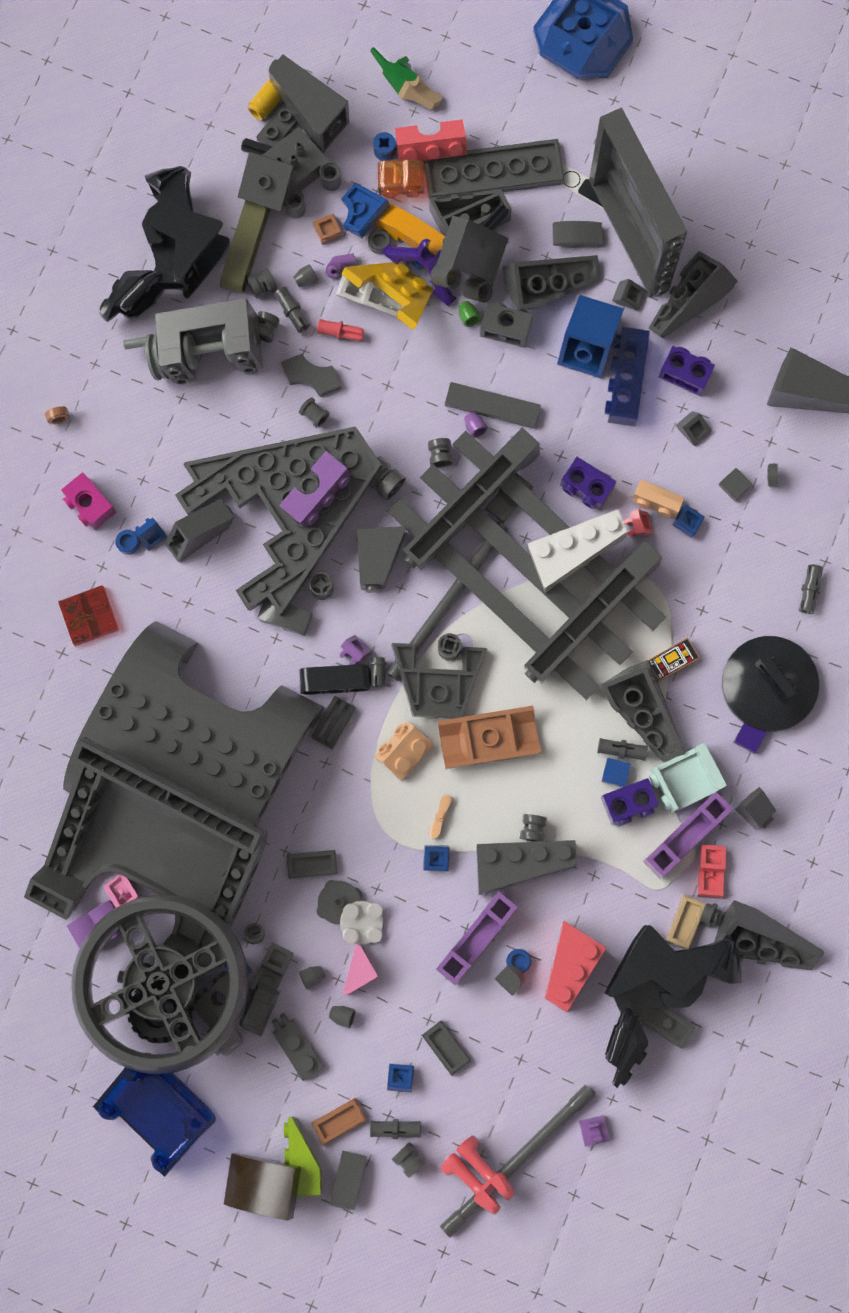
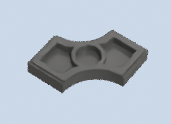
(301, 371)

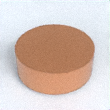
(57, 415)

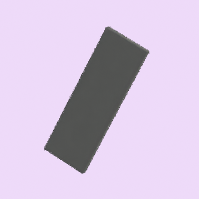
(496, 168)

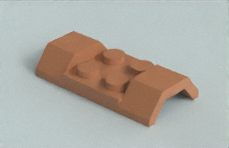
(489, 737)

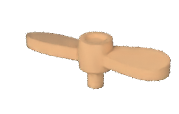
(440, 816)

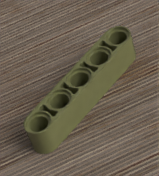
(244, 247)

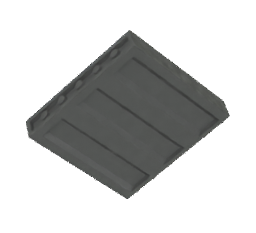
(636, 203)

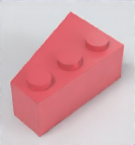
(572, 965)

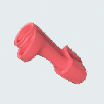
(498, 1181)

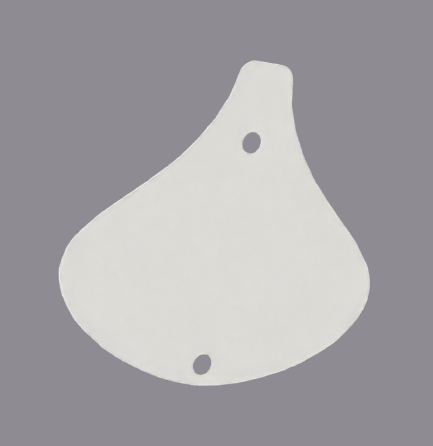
(568, 773)

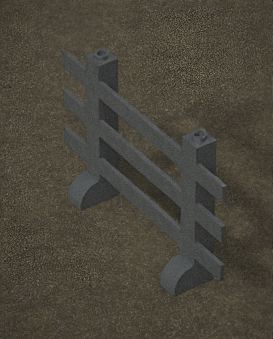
(466, 507)

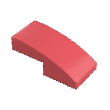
(711, 871)

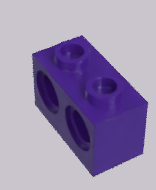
(684, 376)
(591, 478)
(627, 796)

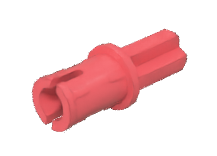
(340, 330)

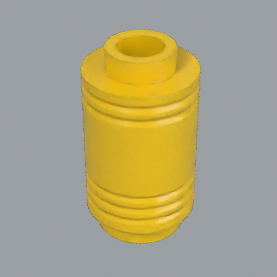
(264, 101)

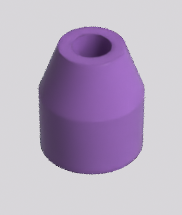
(475, 425)

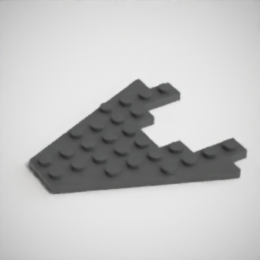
(272, 474)

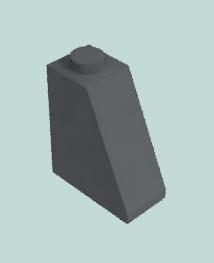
(198, 529)
(377, 555)

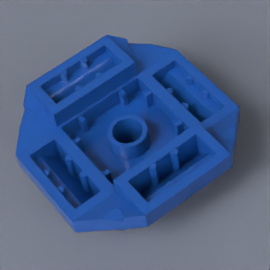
(581, 51)

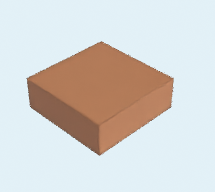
(327, 228)

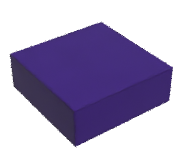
(749, 738)

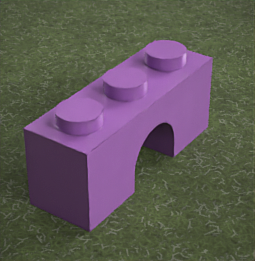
(305, 507)

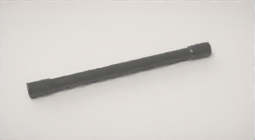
(445, 604)
(574, 1105)

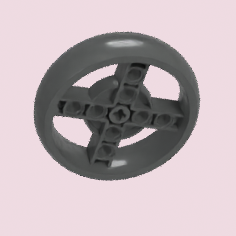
(129, 919)

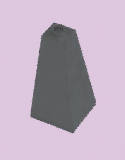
(312, 103)
(809, 385)

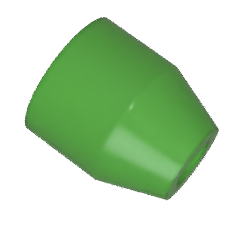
(468, 314)

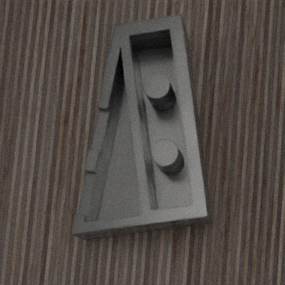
(472, 207)

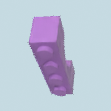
(687, 835)
(476, 938)

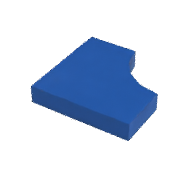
(363, 209)

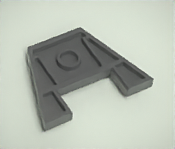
(437, 691)

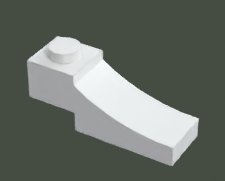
(369, 296)

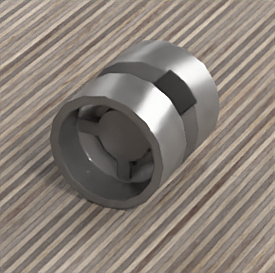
(388, 481)

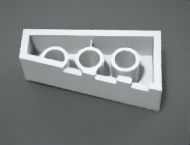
(575, 547)

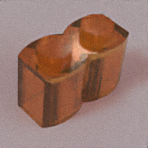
(401, 178)

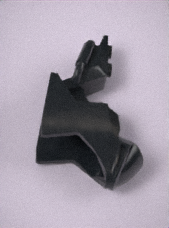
(181, 241)
(659, 977)

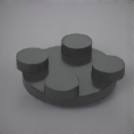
(334, 898)

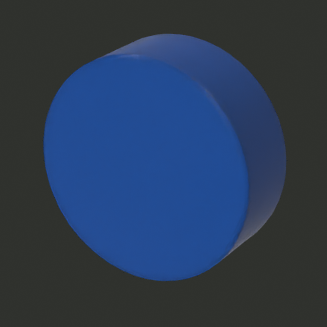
(127, 542)
(519, 959)

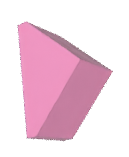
(121, 890)
(360, 971)

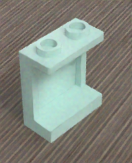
(687, 778)

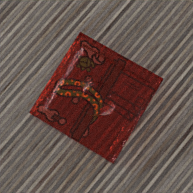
(88, 615)

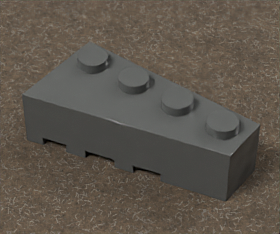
(518, 862)

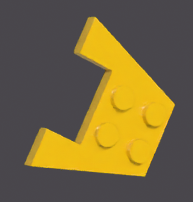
(398, 284)

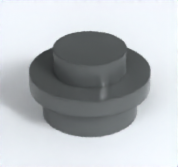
(710, 914)

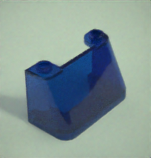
(159, 1111)

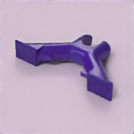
(426, 259)

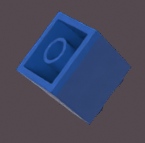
(589, 336)

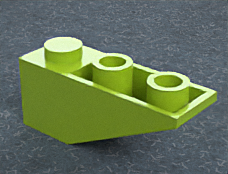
(301, 1155)

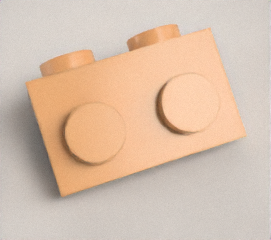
(657, 499)
(403, 750)

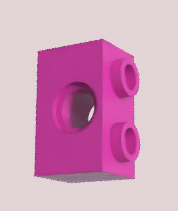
(81, 489)

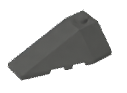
(543, 281)
(701, 286)
(641, 703)
(765, 939)

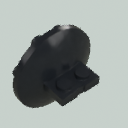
(770, 683)

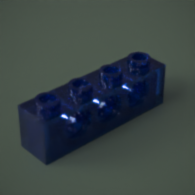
(637, 342)

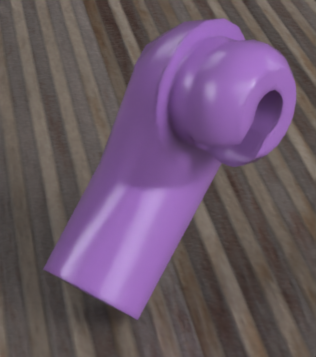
(337, 264)

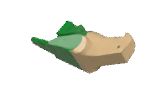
(407, 82)

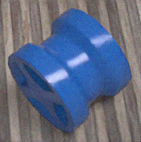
(384, 152)

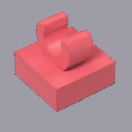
(641, 524)

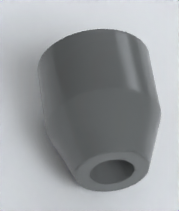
(305, 276)
(312, 976)
(342, 1015)

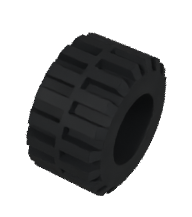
(149, 1031)

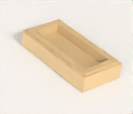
(685, 922)

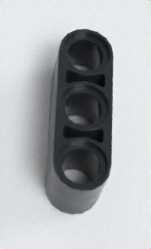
(334, 679)

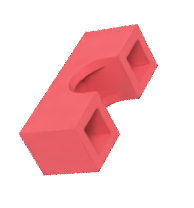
(446, 143)

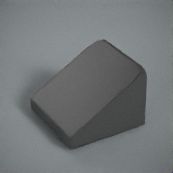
(629, 294)
(693, 427)

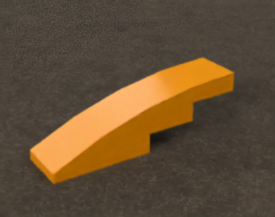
(409, 229)

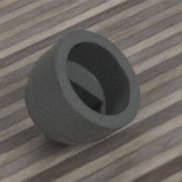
(254, 929)

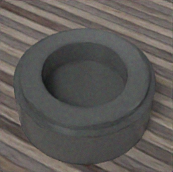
(378, 241)
(772, 475)

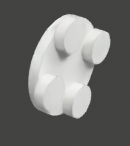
(361, 922)

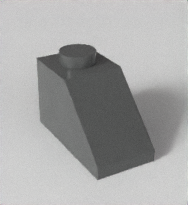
(756, 809)

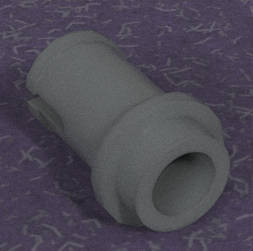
(377, 671)

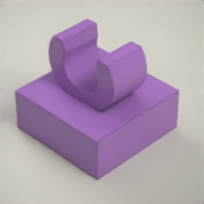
(356, 649)
(594, 1130)

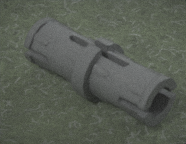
(292, 309)
(811, 589)
(622, 749)
(395, 1129)

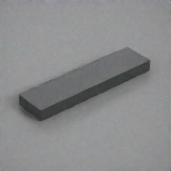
(492, 405)

